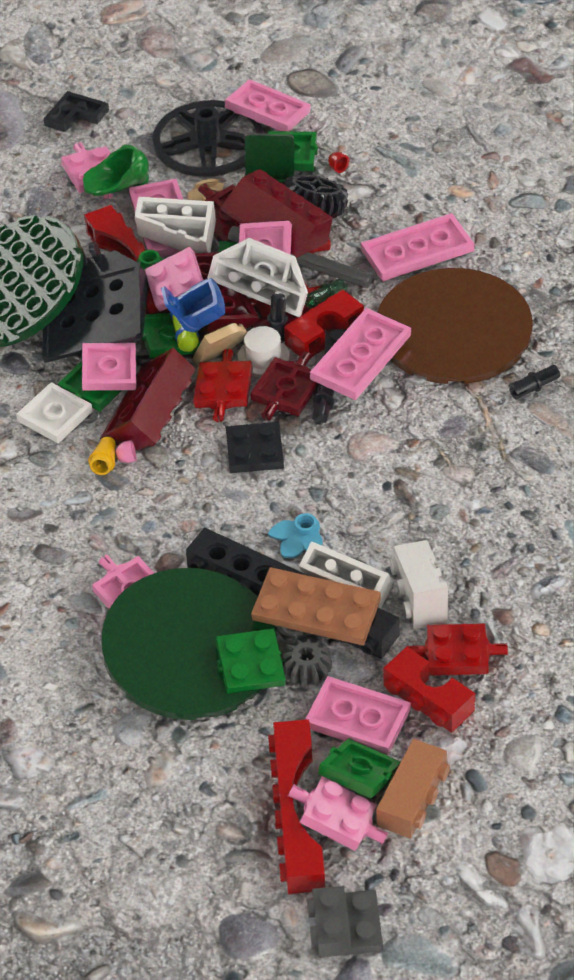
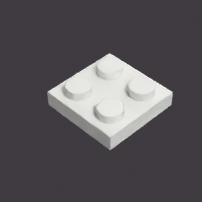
(54, 412)

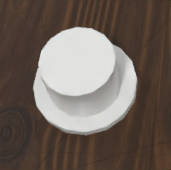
(260, 348)

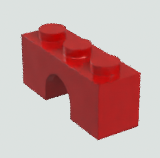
(308, 330)
(445, 705)

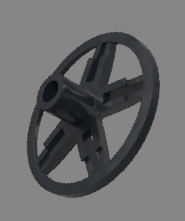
(206, 132)

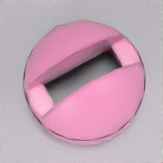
(126, 452)

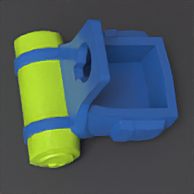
(194, 310)

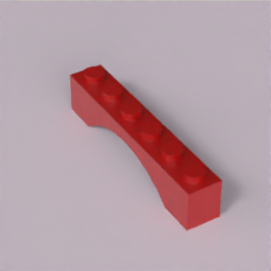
(112, 234)
(303, 855)

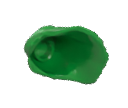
(117, 172)

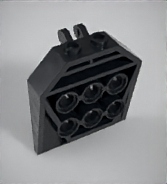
(103, 309)

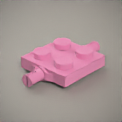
(82, 161)
(118, 578)
(338, 813)

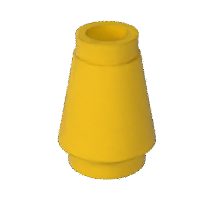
(103, 457)

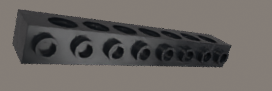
(250, 568)

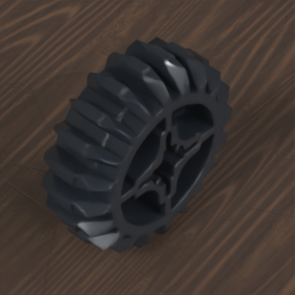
(320, 192)

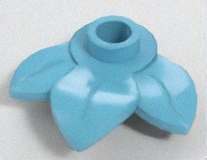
(296, 534)

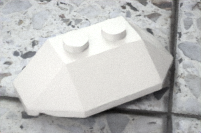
(259, 273)

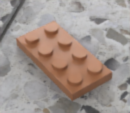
(316, 606)

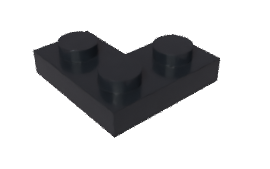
(72, 107)

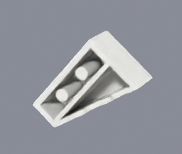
(177, 222)
(420, 584)

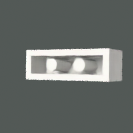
(336, 567)

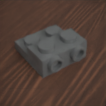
(344, 922)

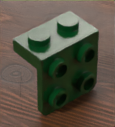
(270, 154)

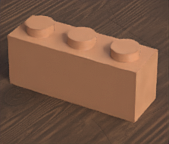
(412, 789)

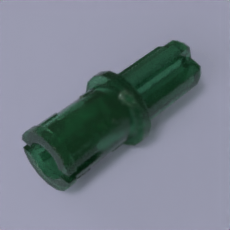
(324, 292)

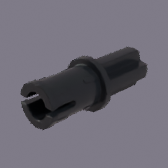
(277, 316)
(534, 381)
(323, 402)

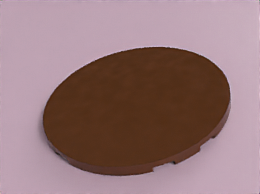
(460, 325)

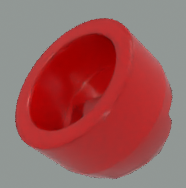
(338, 162)

